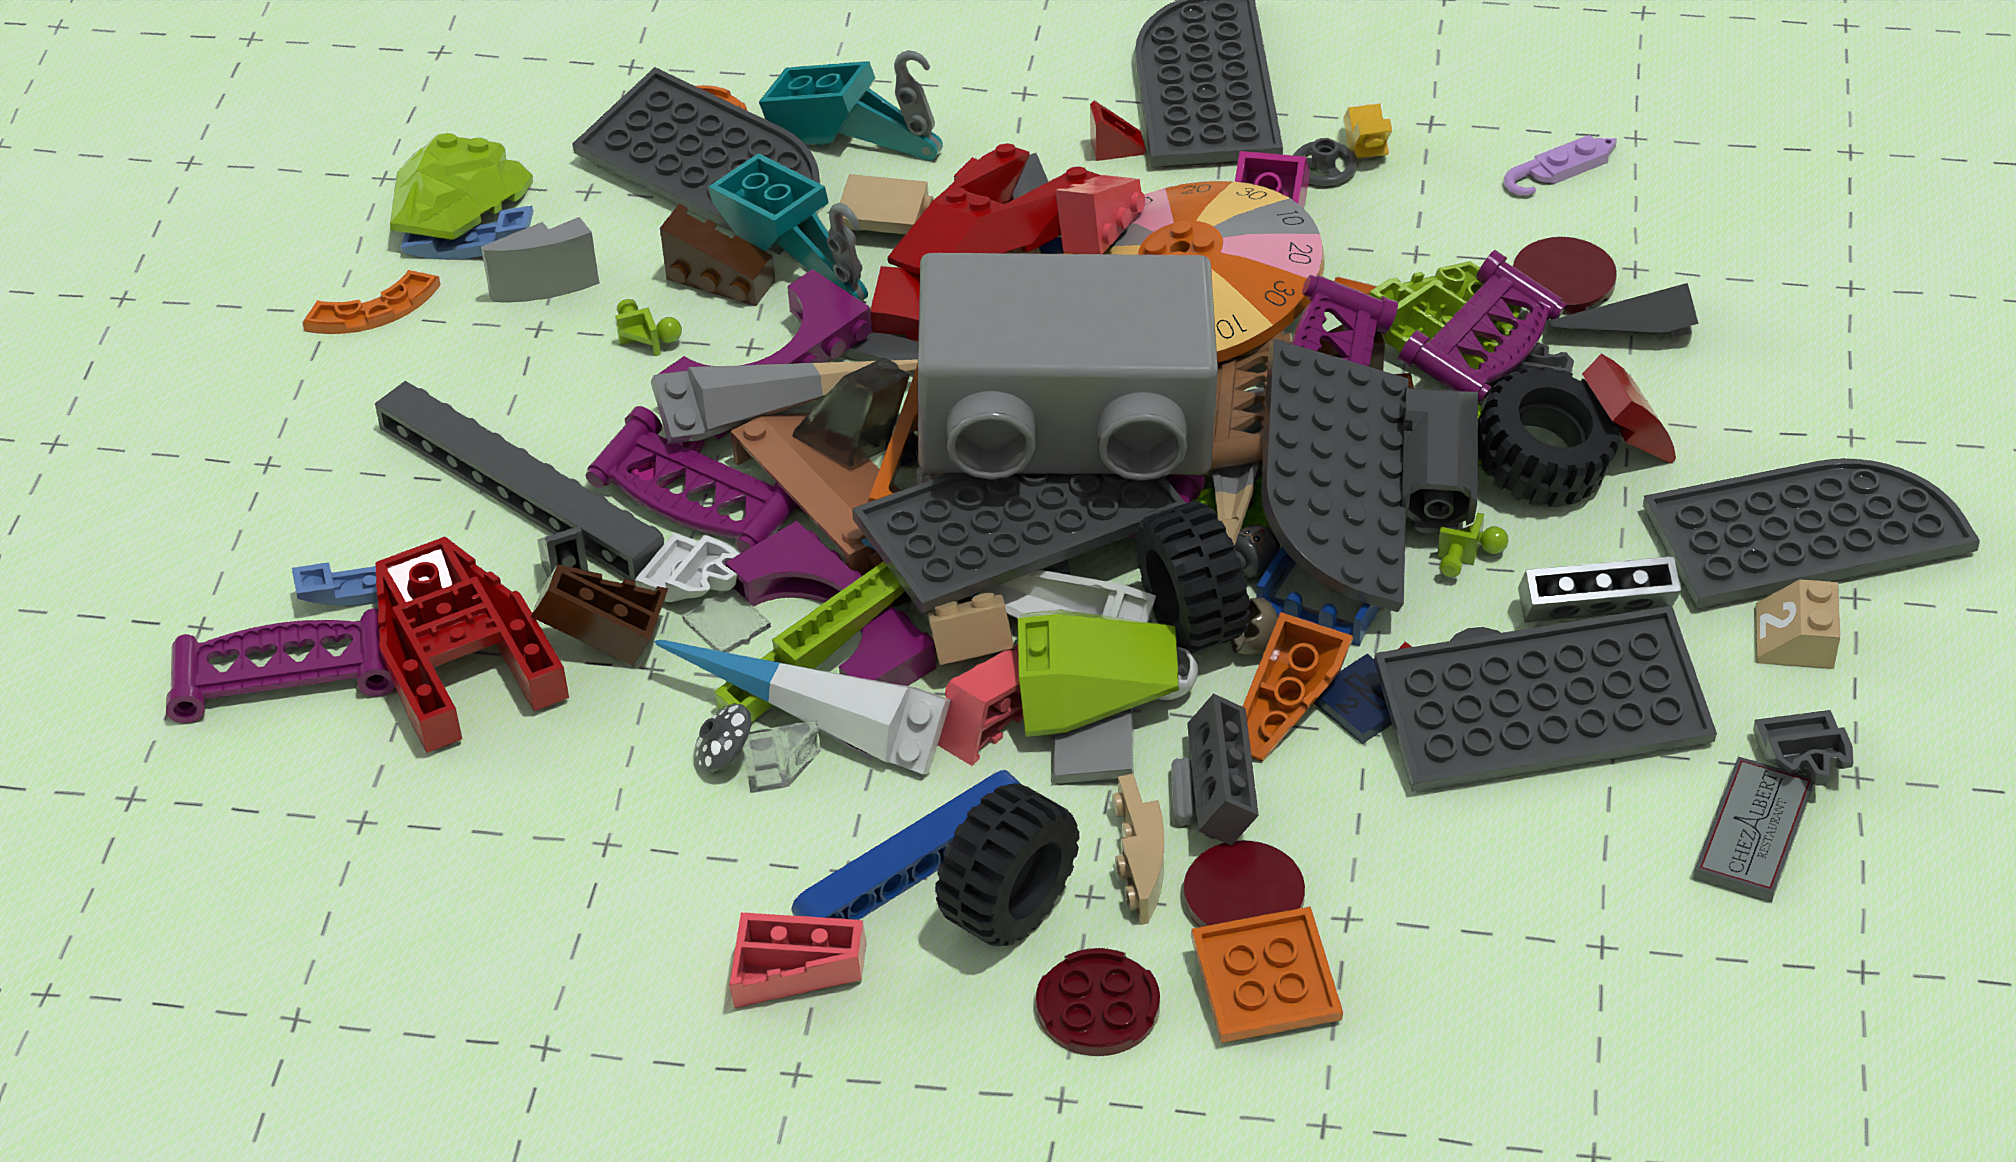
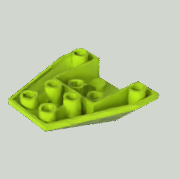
(1090, 667)

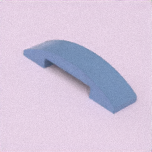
(469, 243)
(348, 587)

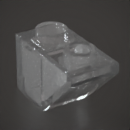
(779, 754)

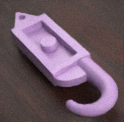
(1561, 163)

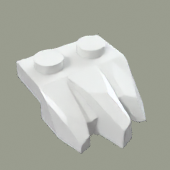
(689, 567)

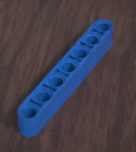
(894, 863)

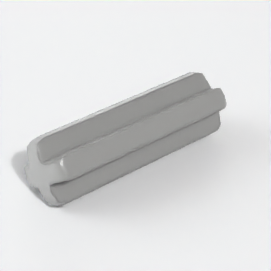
(1183, 792)

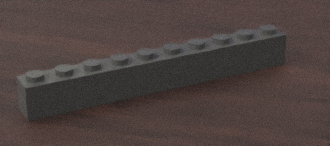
(517, 479)

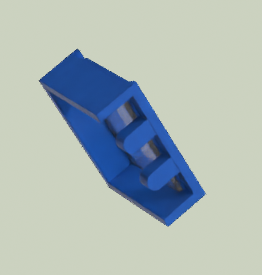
(1302, 596)

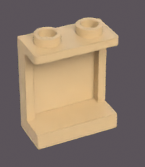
(885, 203)

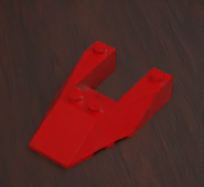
(973, 213)
(446, 607)

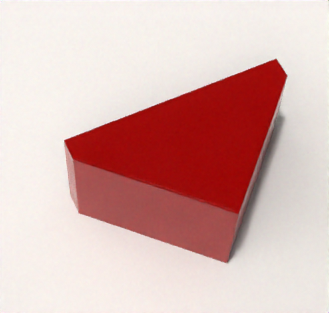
(1112, 135)

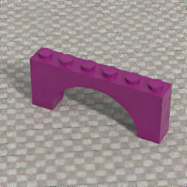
(829, 326)
(802, 567)

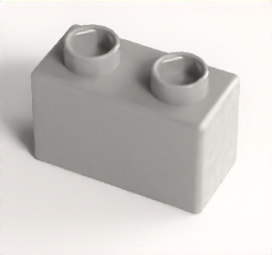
(1066, 364)

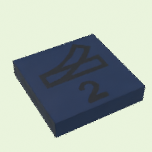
(1356, 700)

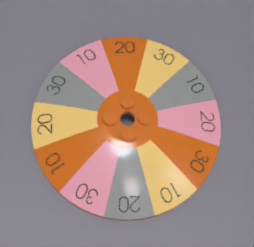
(1257, 250)

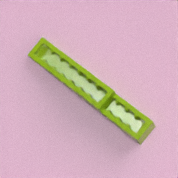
(822, 631)

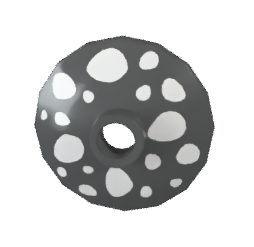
(722, 738)

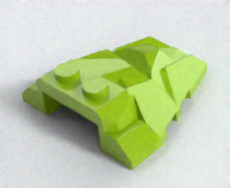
(452, 184)
(1432, 302)

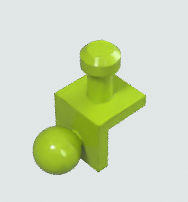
(640, 326)
(1463, 545)

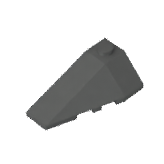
(1654, 312)

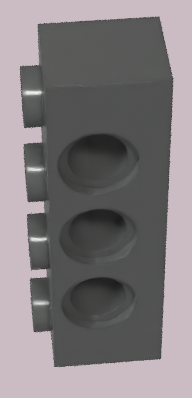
(1598, 588)
(1222, 770)

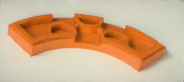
(392, 305)

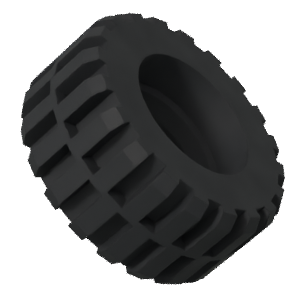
(1535, 468)
(1194, 575)
(1007, 864)

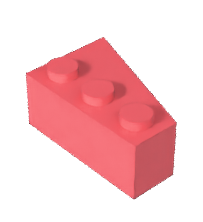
(1097, 212)
(982, 705)
(794, 956)

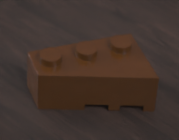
(713, 262)
(600, 611)

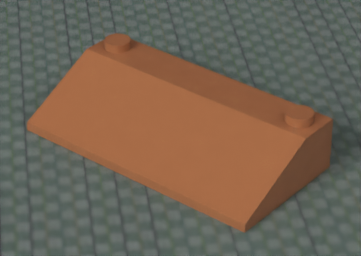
(812, 479)

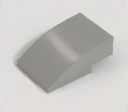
(541, 262)

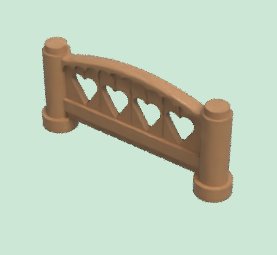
(1230, 444)

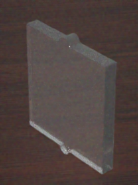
(726, 621)

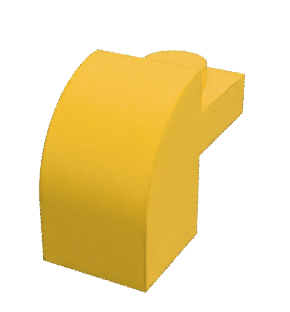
(1367, 131)

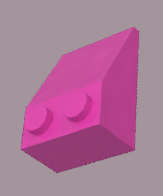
(1276, 172)

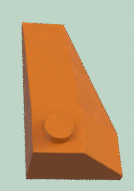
(1290, 677)

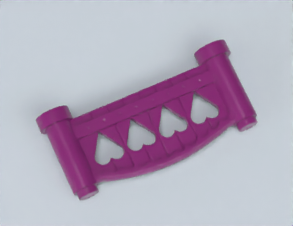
(1501, 287)
(1353, 309)
(639, 443)
(196, 679)

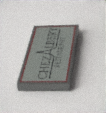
(1754, 829)

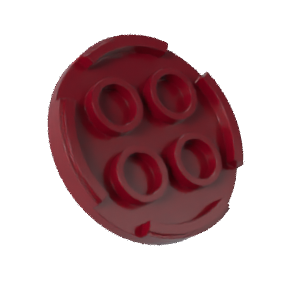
(1571, 269)
(1242, 883)
(1098, 1002)

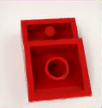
(896, 303)
(1629, 408)

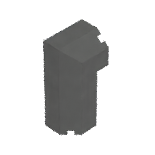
(1440, 458)

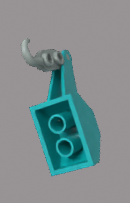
(837, 99)
(780, 207)

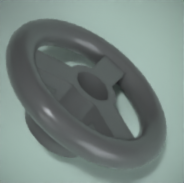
(1324, 157)

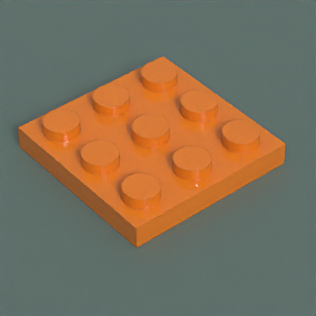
(1266, 974)

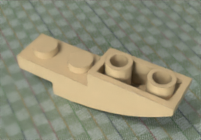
(1141, 848)

